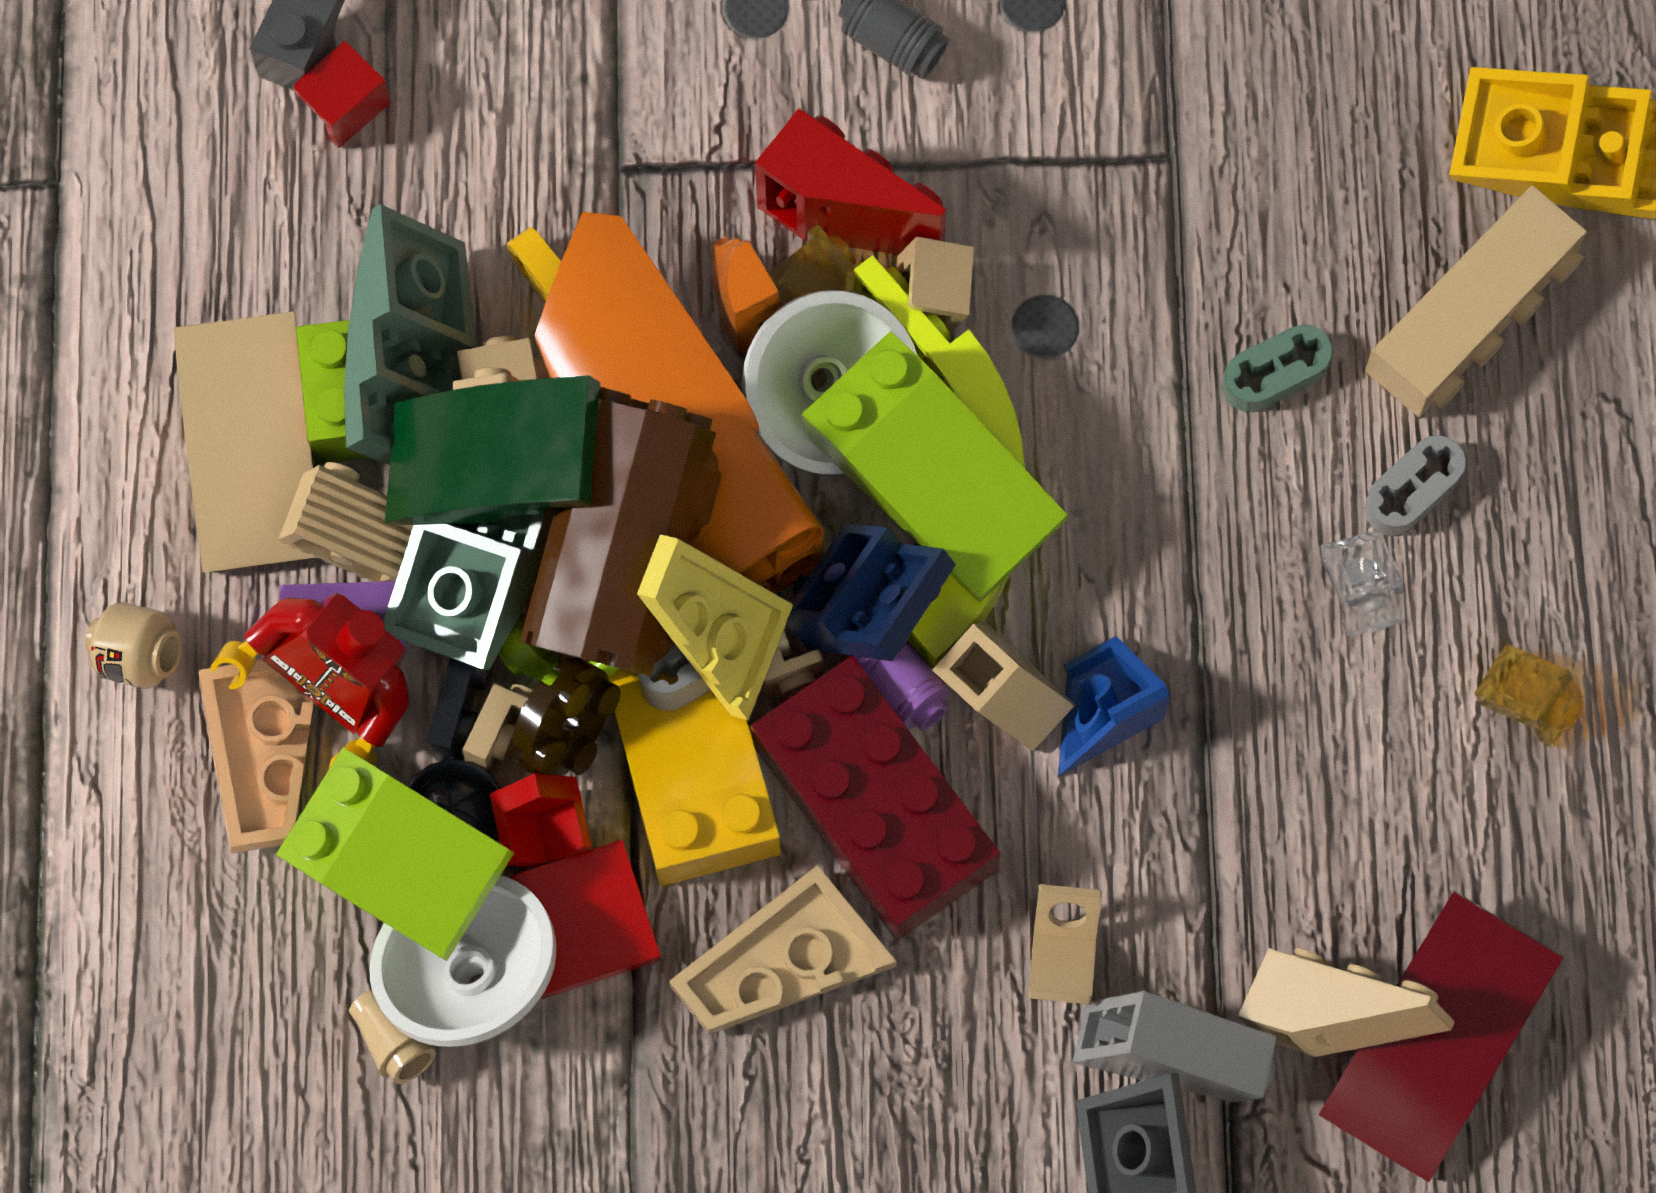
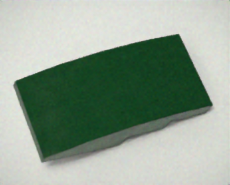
(493, 451)

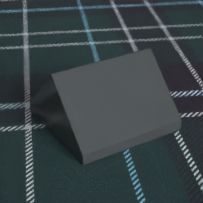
(1137, 1139)

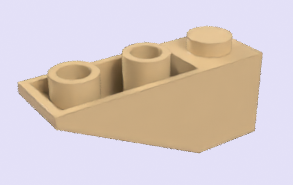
(1334, 1009)

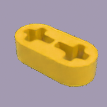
(534, 260)

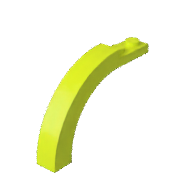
(976, 382)

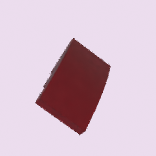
(1420, 1090)

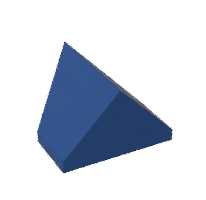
(1112, 699)

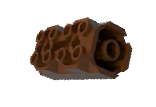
(648, 481)

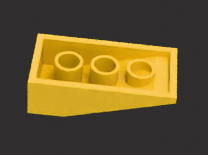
(694, 784)

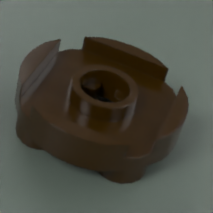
(565, 719)

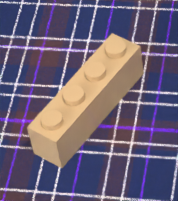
(1476, 301)

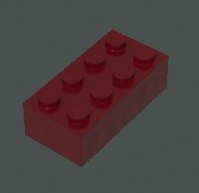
(875, 798)

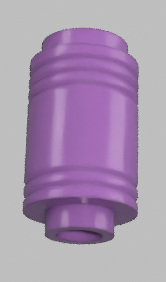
(909, 687)

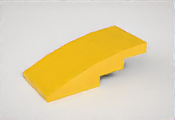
(1562, 137)

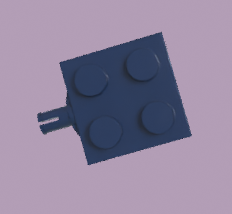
(866, 593)

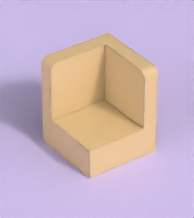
(938, 278)

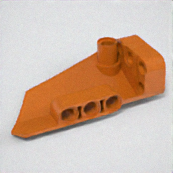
(629, 331)

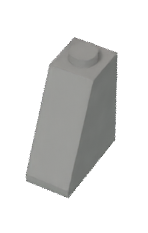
(1154, 1036)

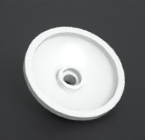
(803, 335)
(431, 997)

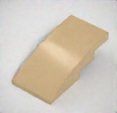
(243, 435)

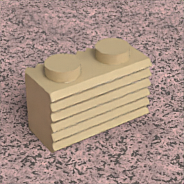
(345, 524)

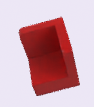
(343, 92)
(541, 819)

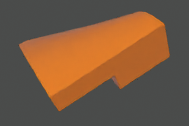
(741, 290)

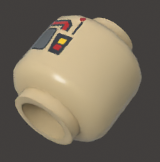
(133, 645)

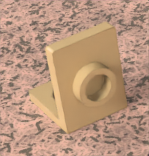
(1064, 949)

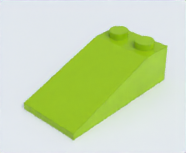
(932, 465)

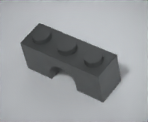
(294, 39)

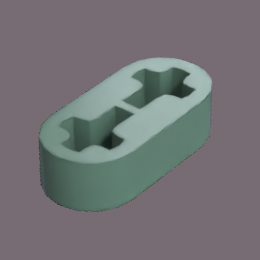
(1271, 356)

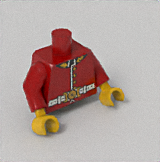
(334, 658)

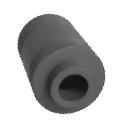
(895, 34)

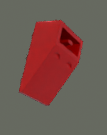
(822, 179)

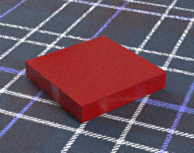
(594, 916)

